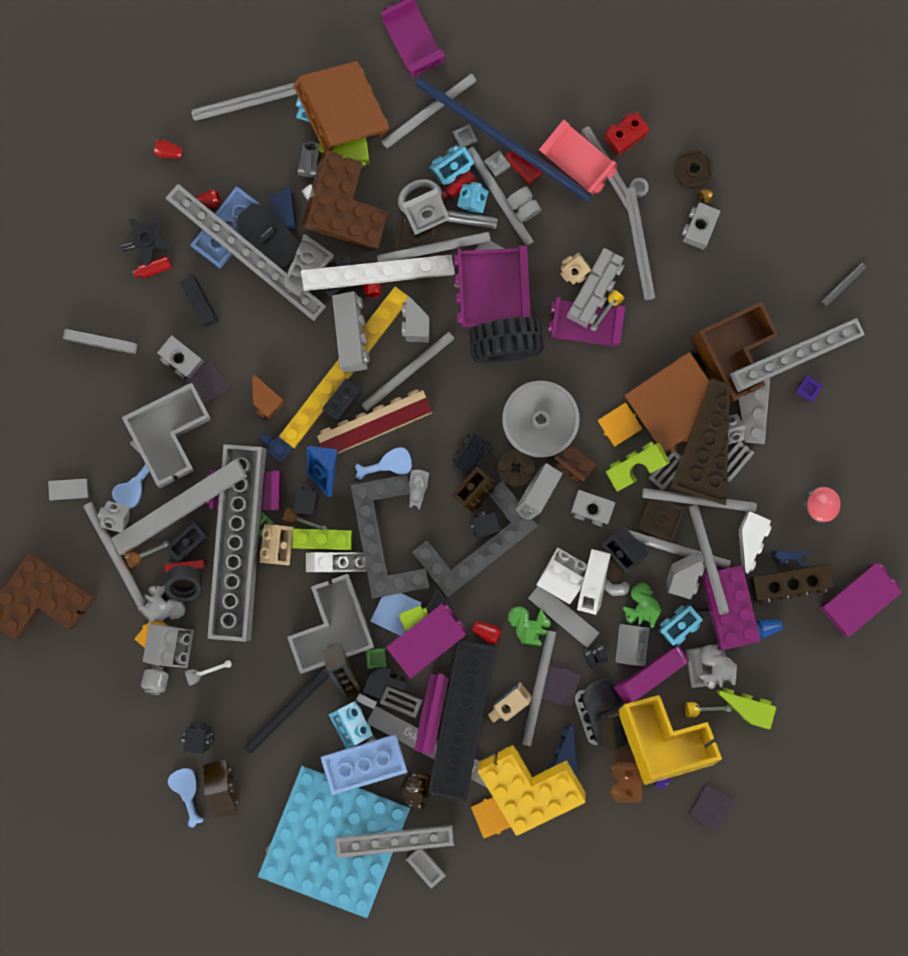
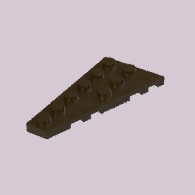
(705, 456)

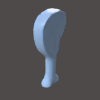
(396, 460)
(131, 492)
(185, 783)

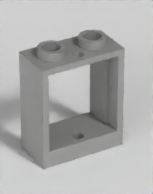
(538, 492)

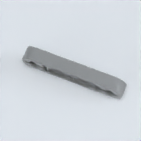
(100, 341)

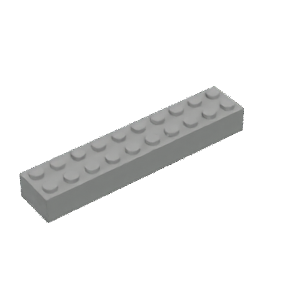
(237, 547)

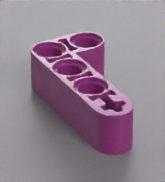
(651, 675)

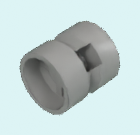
(523, 203)

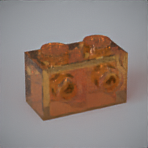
(627, 782)

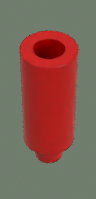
(455, 187)
(154, 267)

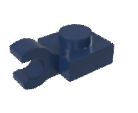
(278, 449)
(785, 556)

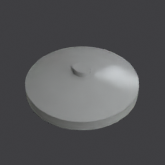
(540, 419)

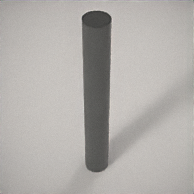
(839, 288)

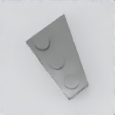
(308, 256)

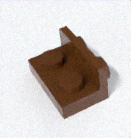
(575, 463)

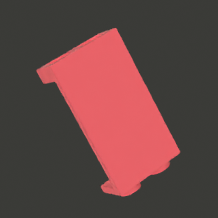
(578, 158)

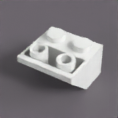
(563, 576)

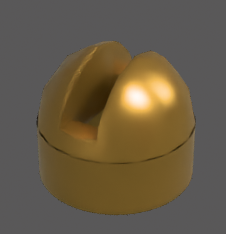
(705, 196)

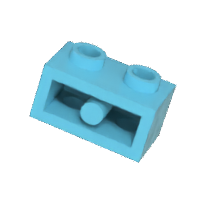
(451, 165)
(680, 625)
(351, 725)

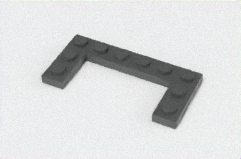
(453, 579)
(379, 581)

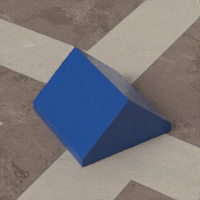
(322, 467)

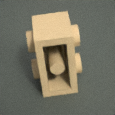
(276, 544)

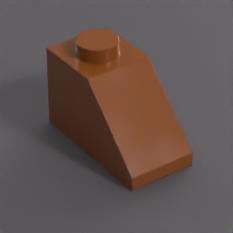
(265, 399)

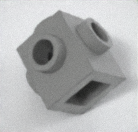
(736, 429)
(114, 516)

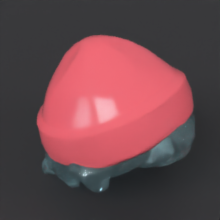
(823, 504)

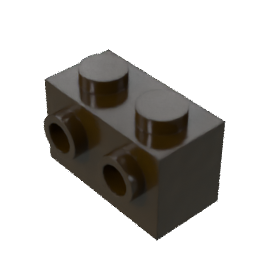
(475, 489)

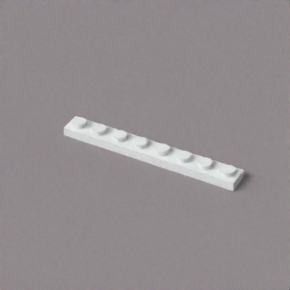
(377, 272)

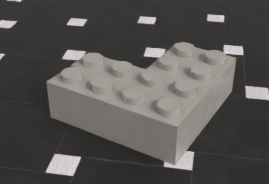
(157, 429)
(342, 624)

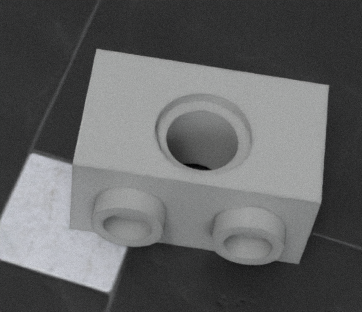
(705, 215)
(171, 350)
(604, 508)

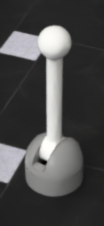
(193, 676)

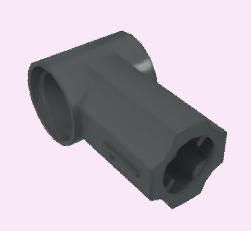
(309, 160)

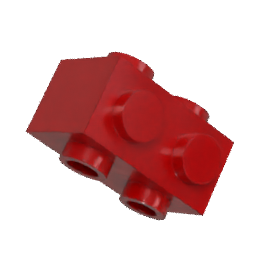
(626, 133)

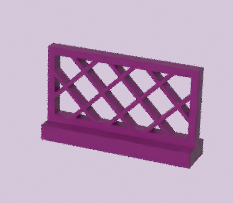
(431, 713)

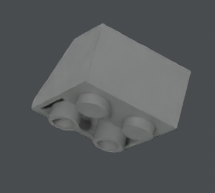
(417, 322)
(684, 576)
(168, 645)

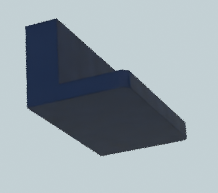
(283, 207)

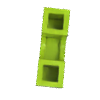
(622, 473)
(322, 539)

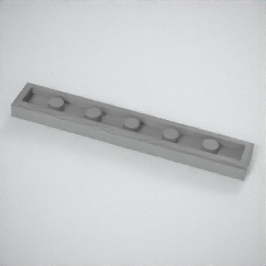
(394, 841)

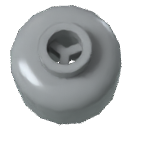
(154, 680)

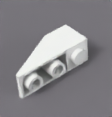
(750, 537)
(335, 562)
(594, 582)

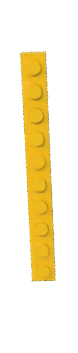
(313, 406)

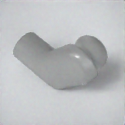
(616, 590)

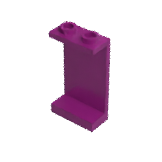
(412, 37)
(608, 330)
(271, 492)
(861, 600)
(426, 640)

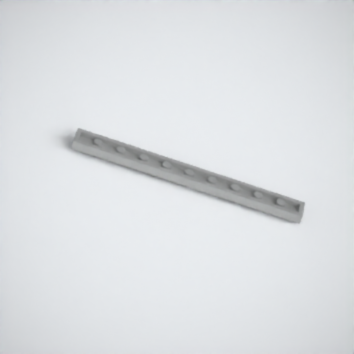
(242, 250)

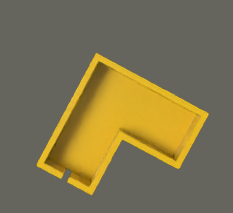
(660, 750)
(529, 799)

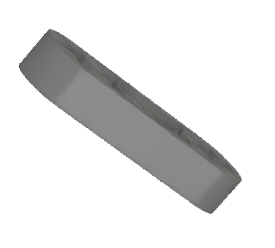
(588, 733)

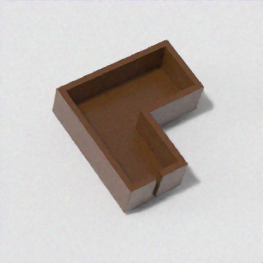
(332, 205)
(727, 344)
(37, 588)

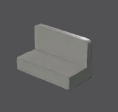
(632, 645)

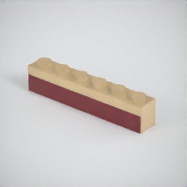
(377, 423)

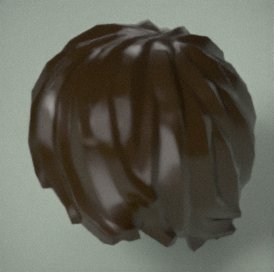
(415, 790)

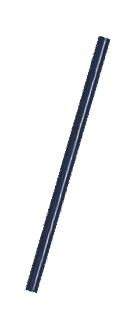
(503, 139)

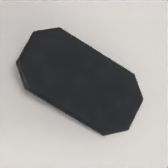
(267, 234)
(602, 708)

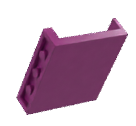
(492, 285)

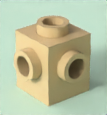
(577, 262)

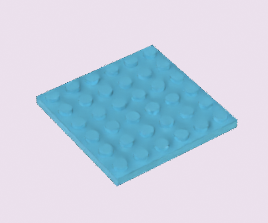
(305, 845)

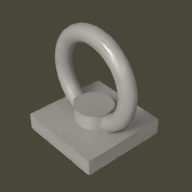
(424, 210)

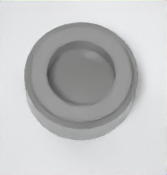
(641, 187)

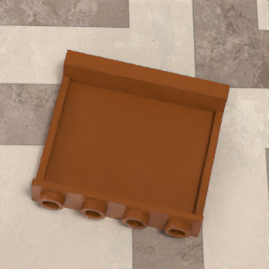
(340, 105)
(670, 401)

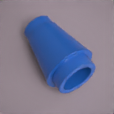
(768, 627)

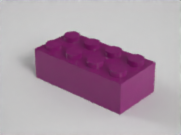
(739, 625)

